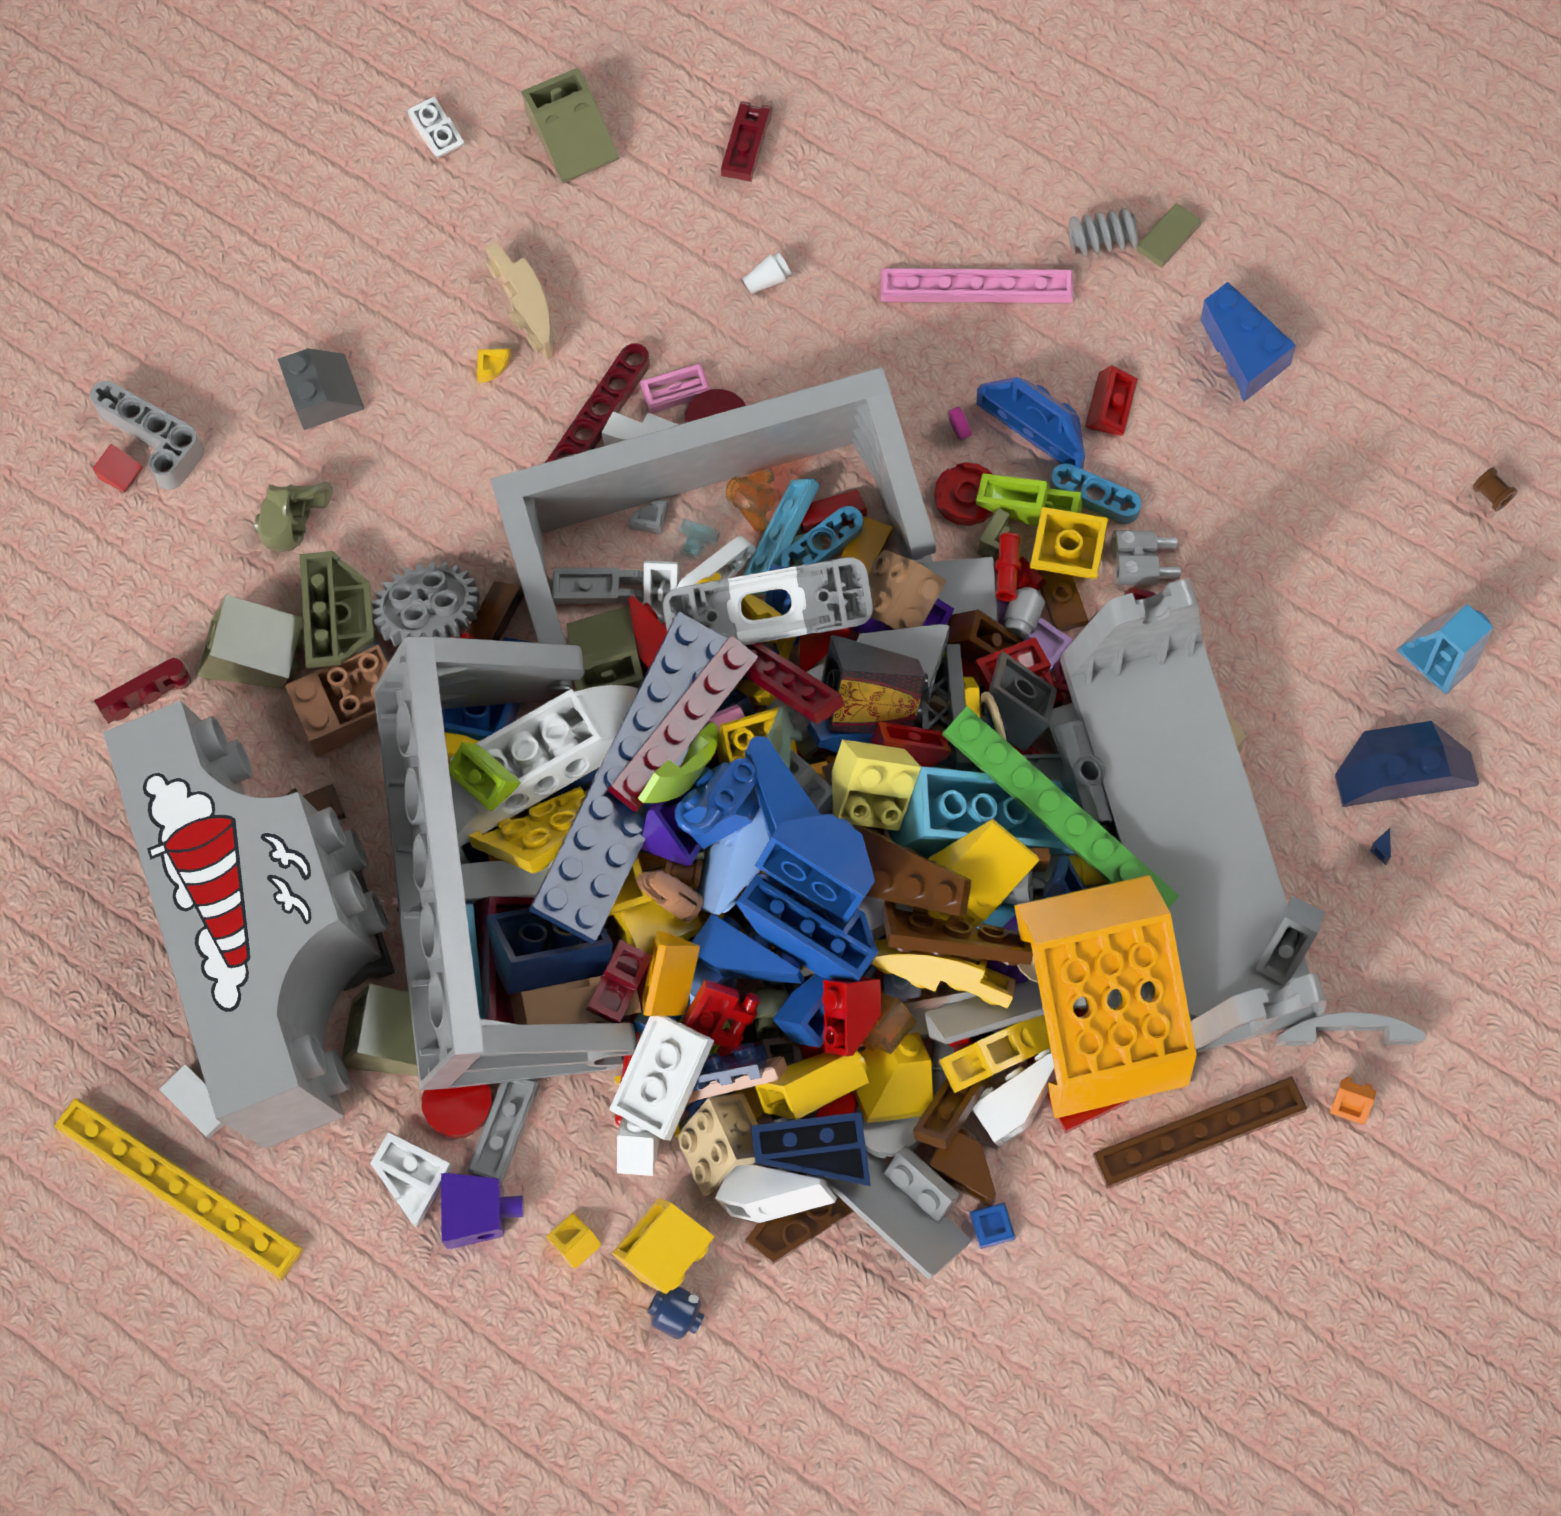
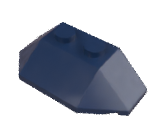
(1404, 764)

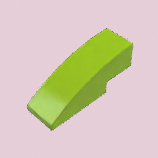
(1024, 497)

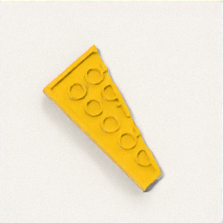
(536, 838)

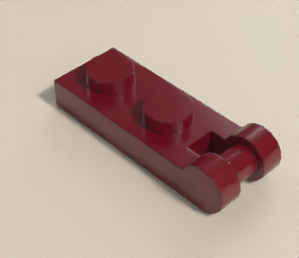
(746, 141)
(143, 689)

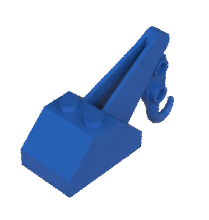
(806, 850)

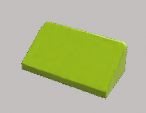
(482, 775)

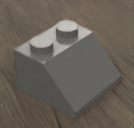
(320, 386)

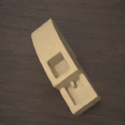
(526, 298)

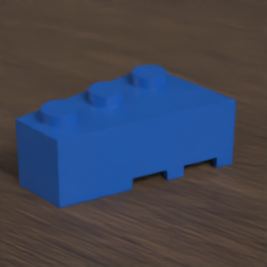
(1246, 340)

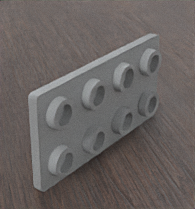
(907, 1209)

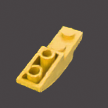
(960, 973)
(996, 1053)

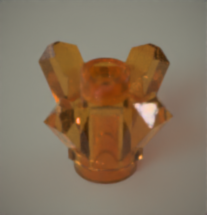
(754, 497)

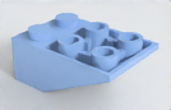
(731, 866)

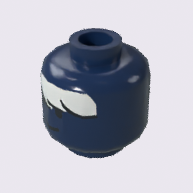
(676, 1312)

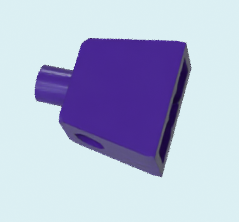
(475, 1209)

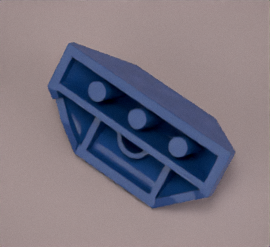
(1036, 417)
(807, 931)

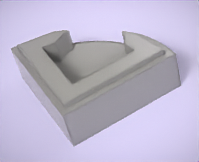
(650, 517)

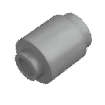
(1024, 612)

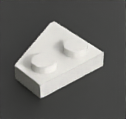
(409, 1175)

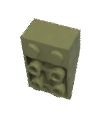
(569, 125)
(607, 649)

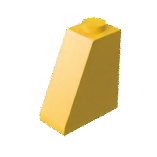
(812, 1084)

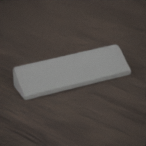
(976, 1017)

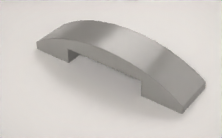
(1394, 1030)

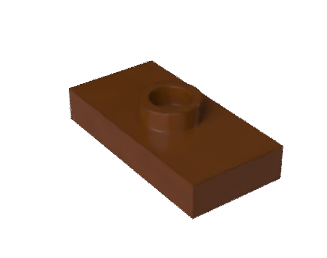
(1063, 601)

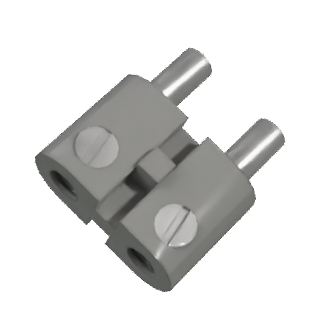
(1137, 559)

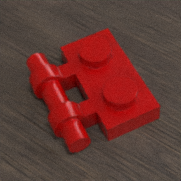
(712, 1009)

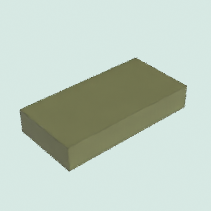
(1168, 235)

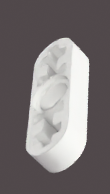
(725, 561)

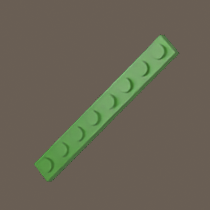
(1048, 802)

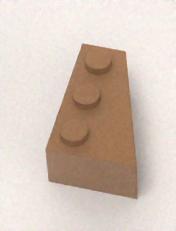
(561, 1004)

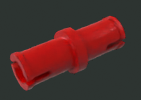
(1008, 567)

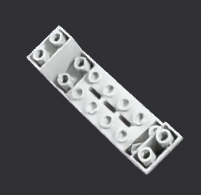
(545, 753)

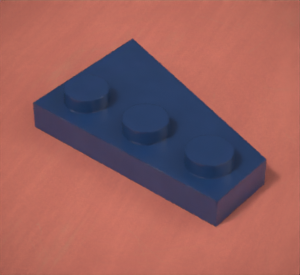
(732, 1066)

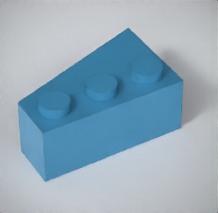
(1448, 646)

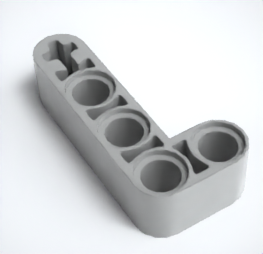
(144, 427)

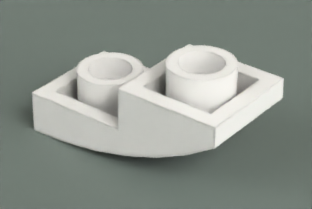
(435, 127)

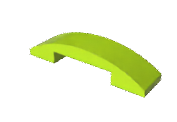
(671, 780)

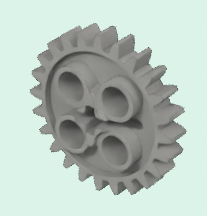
(426, 603)

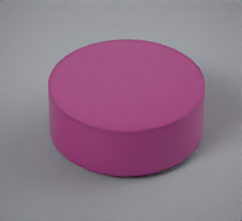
(959, 423)

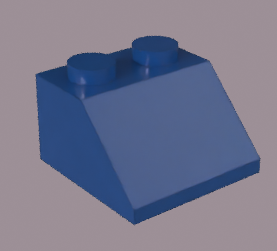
(697, 801)

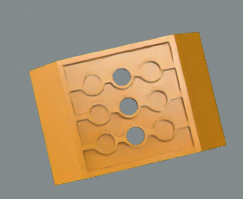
(1085, 949)

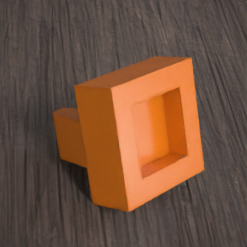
(1353, 1101)

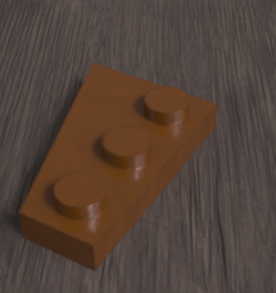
(786, 1234)

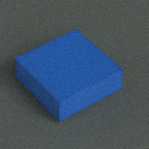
(992, 1225)

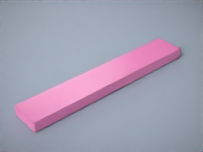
(976, 285)

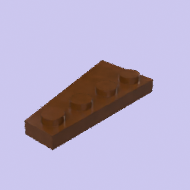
(952, 936)

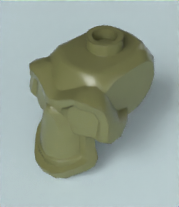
(286, 512)

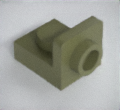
(989, 540)

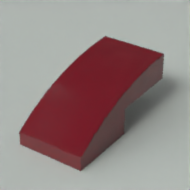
(619, 982)

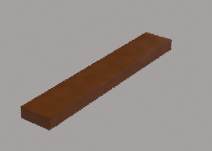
(1199, 1132)

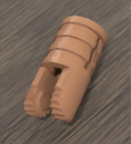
(671, 894)

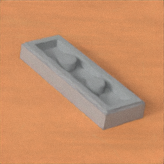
(503, 1129)

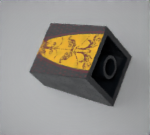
(873, 686)

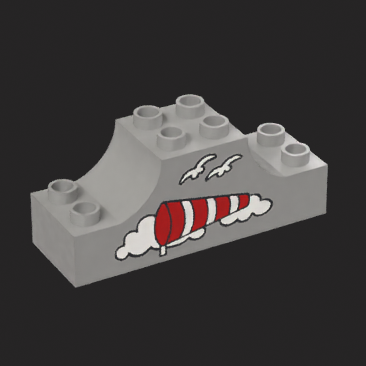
(252, 917)

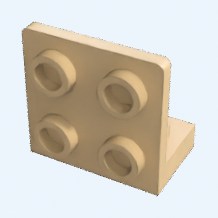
(718, 1139)

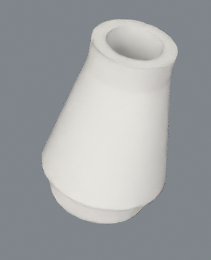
(768, 273)

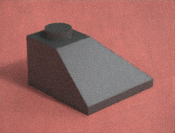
(1022, 701)

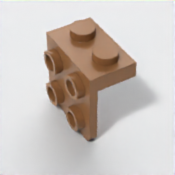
(902, 590)

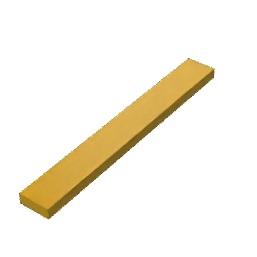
(179, 1189)

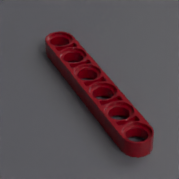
(603, 394)

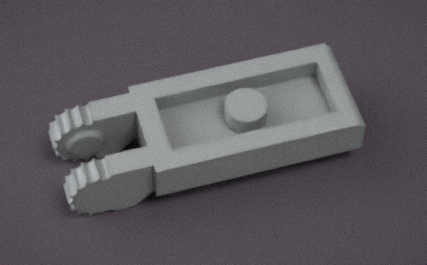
(595, 585)

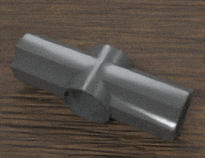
(1082, 771)

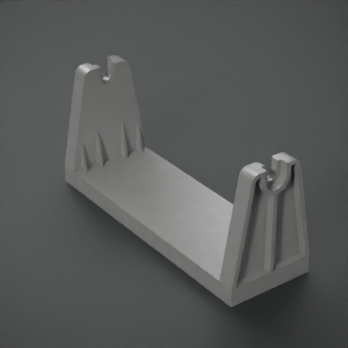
(705, 453)
(1187, 808)
(449, 1036)

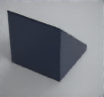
(1382, 847)

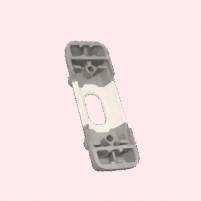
(822, 599)

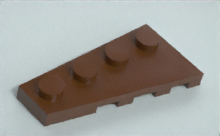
(912, 879)

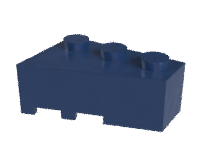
(815, 1146)

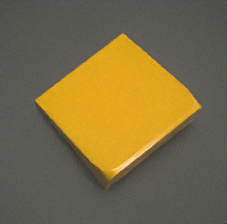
(574, 1240)

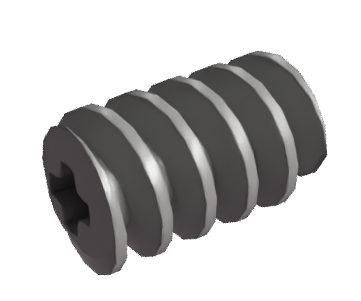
(1102, 231)

